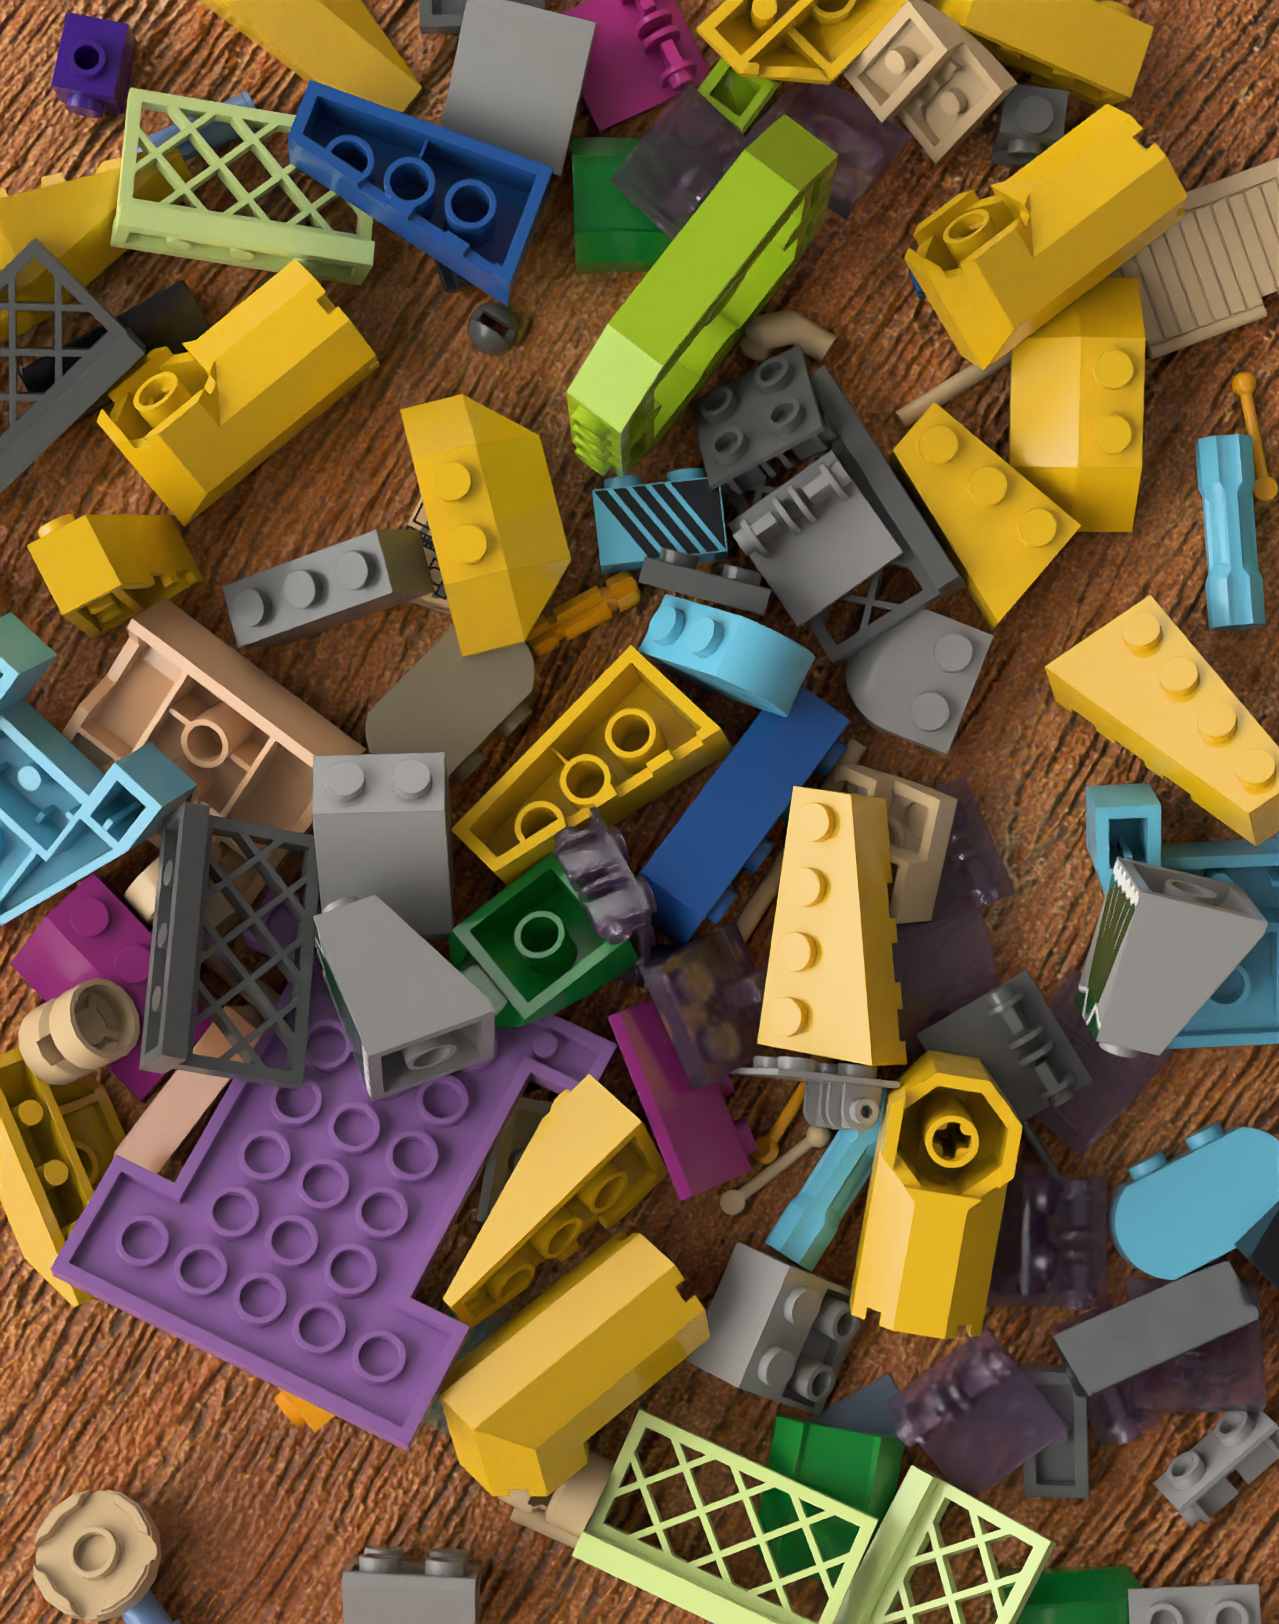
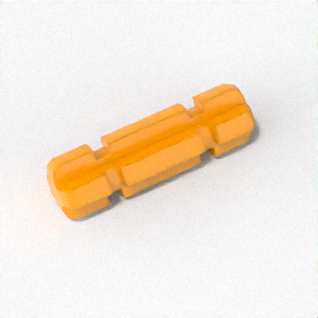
(584, 612)

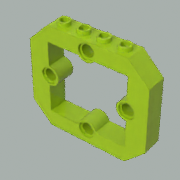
(700, 297)

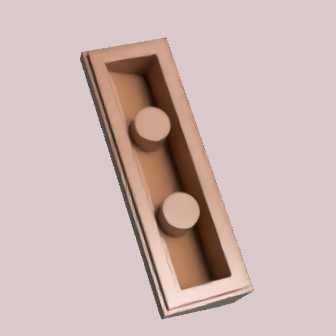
(184, 1098)

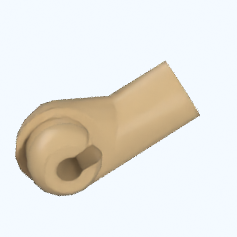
(784, 329)

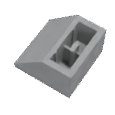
(777, 1330)
(408, 1590)

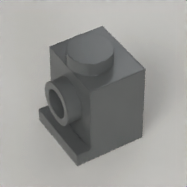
(1028, 124)

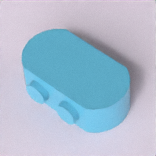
(726, 654)
(1195, 1203)

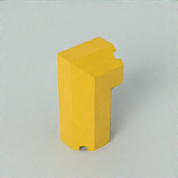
(1045, 236)
(238, 393)
(936, 1198)
(569, 1366)

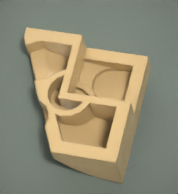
(918, 836)

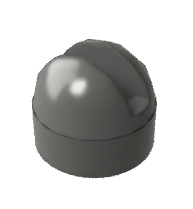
(484, 337)

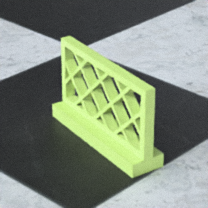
(227, 236)
(900, 1548)
(686, 1582)

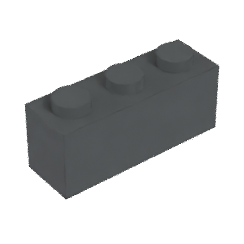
(328, 588)

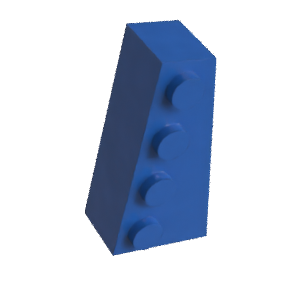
(426, 183)
(736, 811)

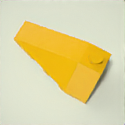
(327, 43)
(74, 225)

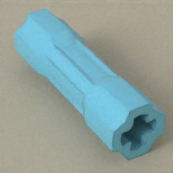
(1226, 490)
(825, 1197)

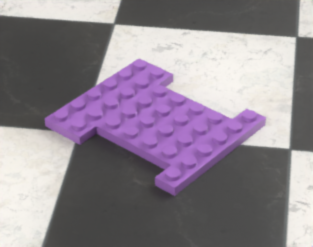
(319, 1215)

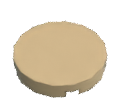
(96, 1555)

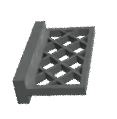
(76, 388)
(896, 510)
(178, 941)

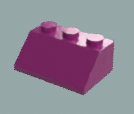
(103, 939)
(690, 1125)

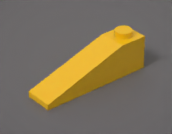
(579, 1168)

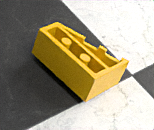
(1061, 43)
(981, 511)
(112, 566)

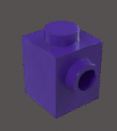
(94, 65)

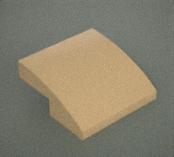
(930, 78)

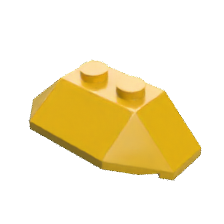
(795, 37)
(1083, 406)
(487, 518)
(51, 1159)

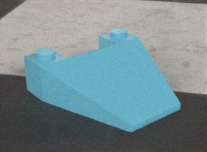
(55, 804)
(1127, 824)

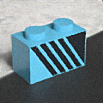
(642, 518)

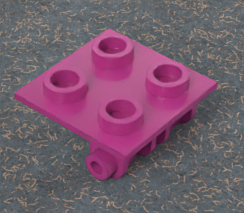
(638, 58)

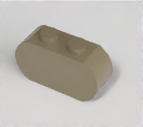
(454, 705)

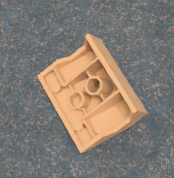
(219, 722)

